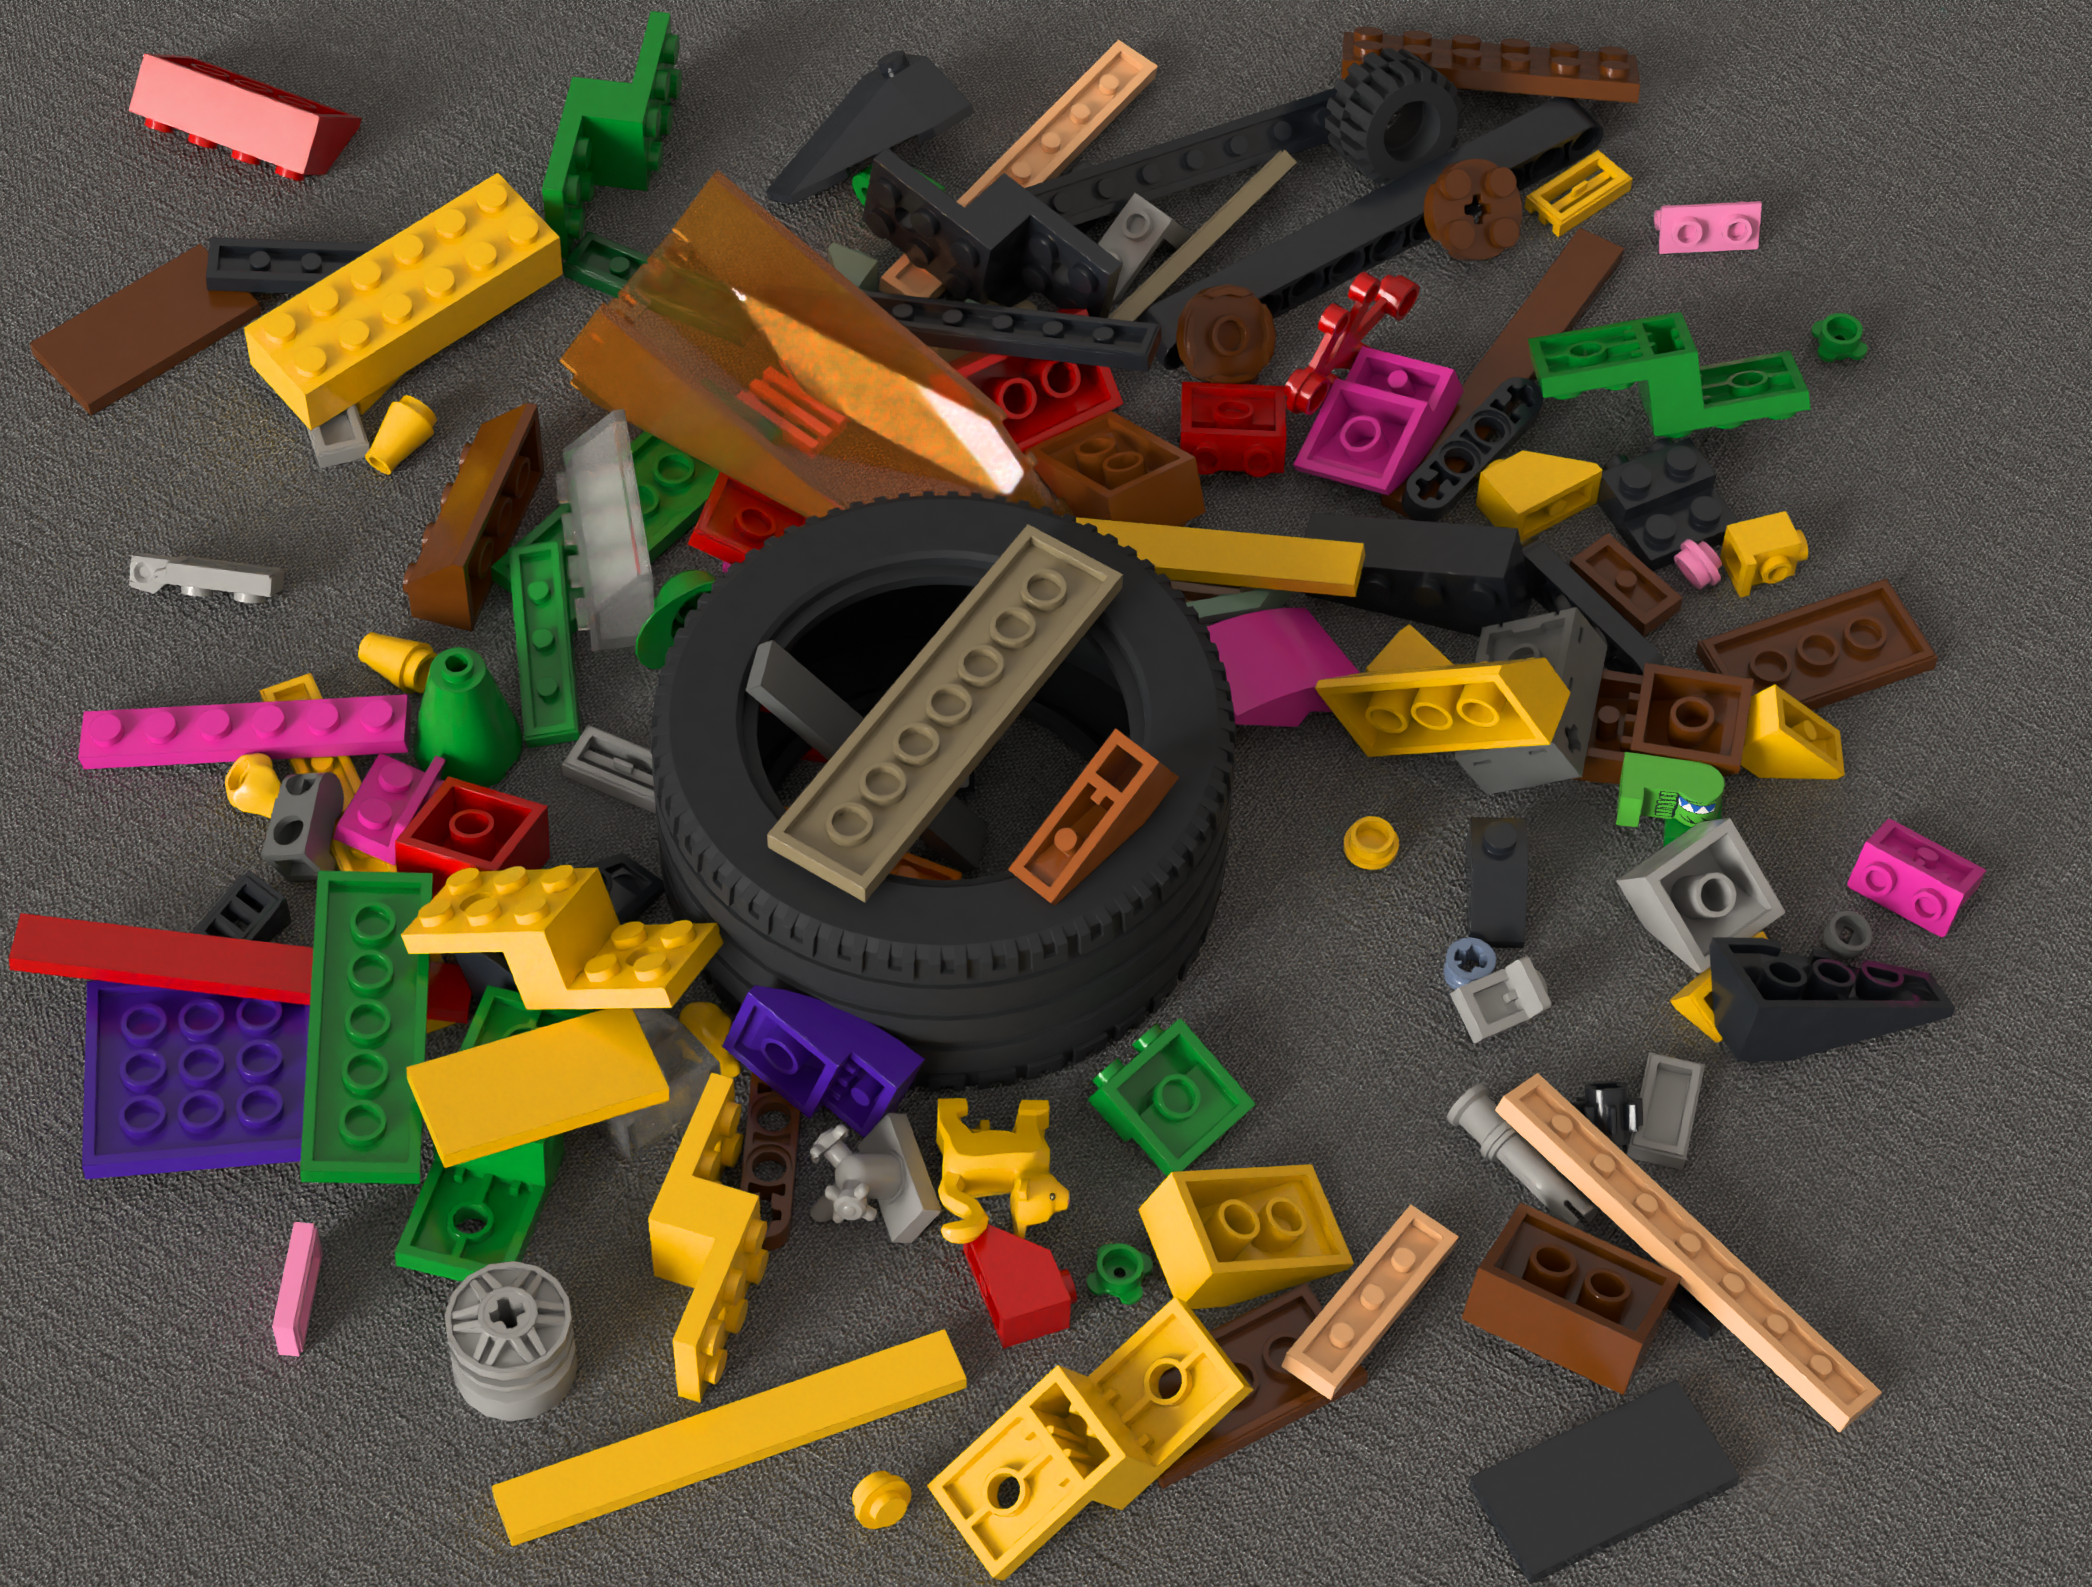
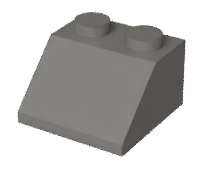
(1701, 890)

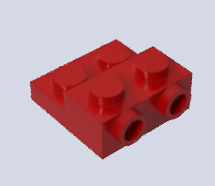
(1234, 427)

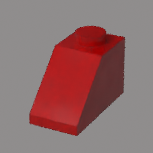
(1020, 1286)

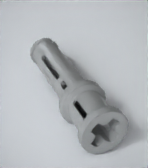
(1502, 1142)

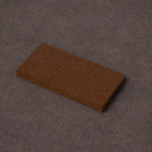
(142, 331)
(1826, 647)
(1257, 1349)

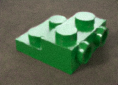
(1170, 1097)

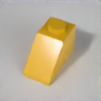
(1536, 491)
(1789, 740)

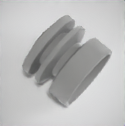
(518, 1368)

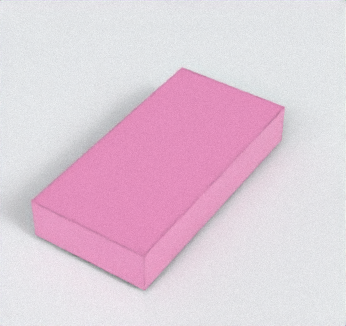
(297, 1289)

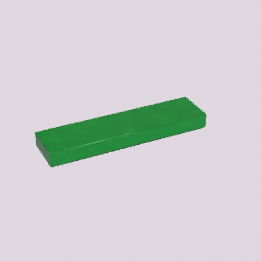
(544, 644)

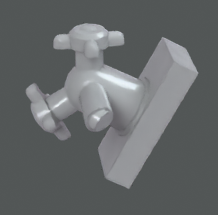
(884, 1170)

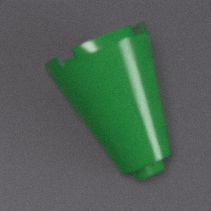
(466, 721)

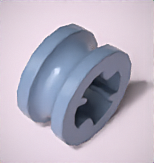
(1458, 956)

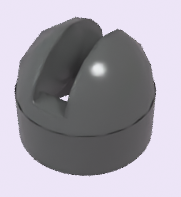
(1857, 941)

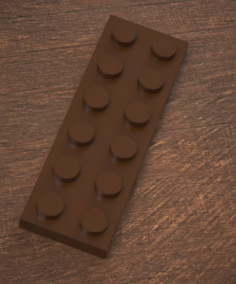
(1509, 65)

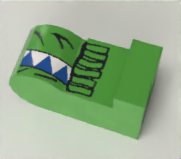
(1668, 790)

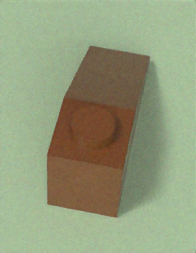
(1093, 817)

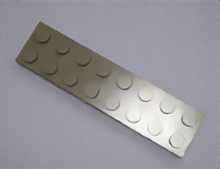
(944, 713)

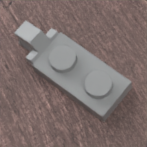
(203, 576)

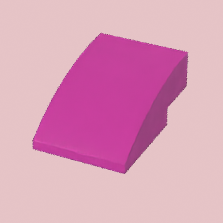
(1379, 421)
(1276, 663)

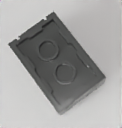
(1578, 659)

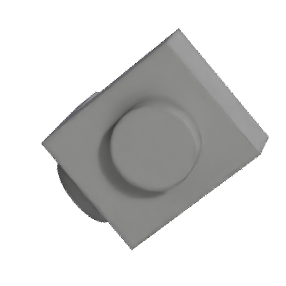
(1502, 1000)

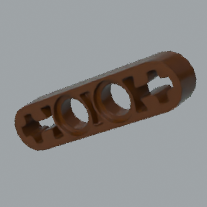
(775, 1146)

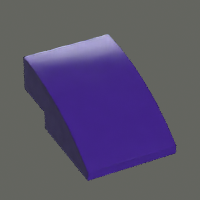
(822, 1056)

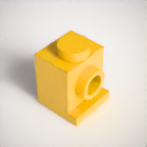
(1762, 551)

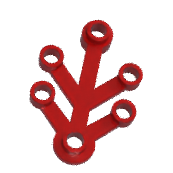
(1343, 336)

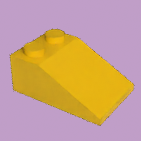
(1242, 1233)

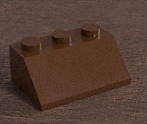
(1570, 1298)

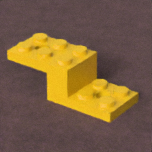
(563, 938)
(707, 1238)
(1089, 1438)

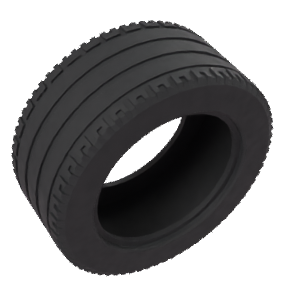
(960, 969)

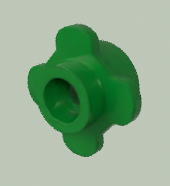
(1839, 338)
(1119, 1258)

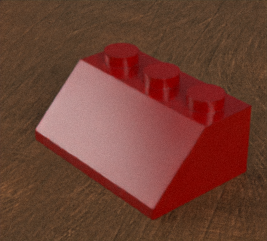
(1041, 394)

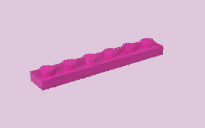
(239, 729)

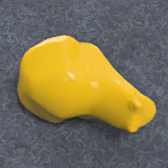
(253, 784)
(711, 1028)

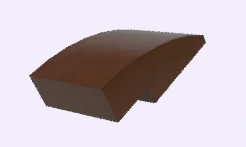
(1668, 716)

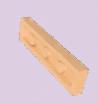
(1369, 1302)

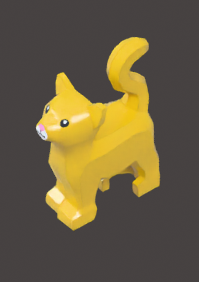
(996, 1163)

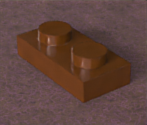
(1627, 584)

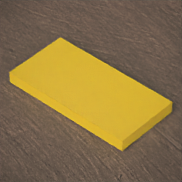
(537, 1084)

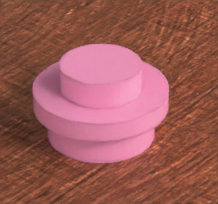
(1698, 563)

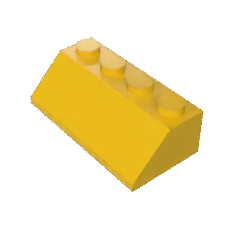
(1449, 706)

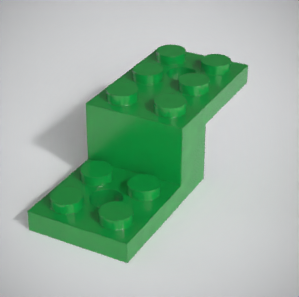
(612, 132)
(1671, 383)
(500, 1188)

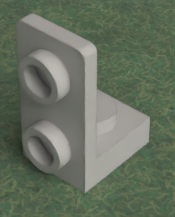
(1136, 236)

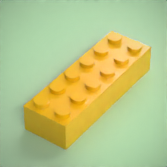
(404, 301)

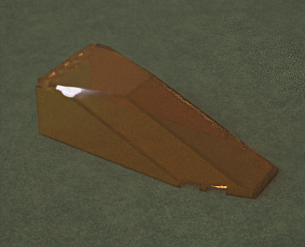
(789, 372)

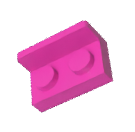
(386, 805)
(1914, 877)

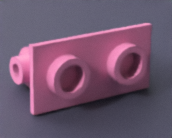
(1708, 227)

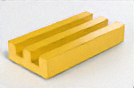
(1584, 198)

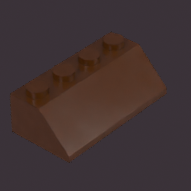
(477, 520)

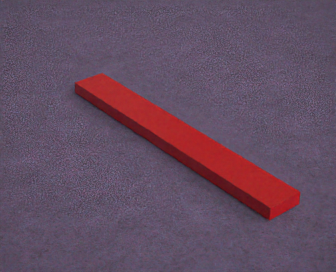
(196, 963)

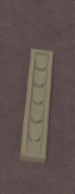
(1205, 238)

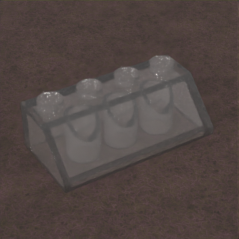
(607, 535)

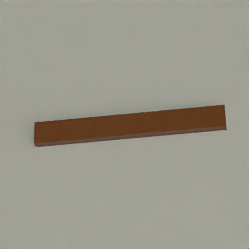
(1548, 310)

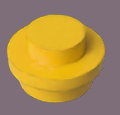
(1371, 843)
(881, 1499)

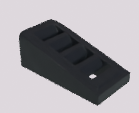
(237, 903)

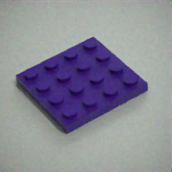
(190, 1080)

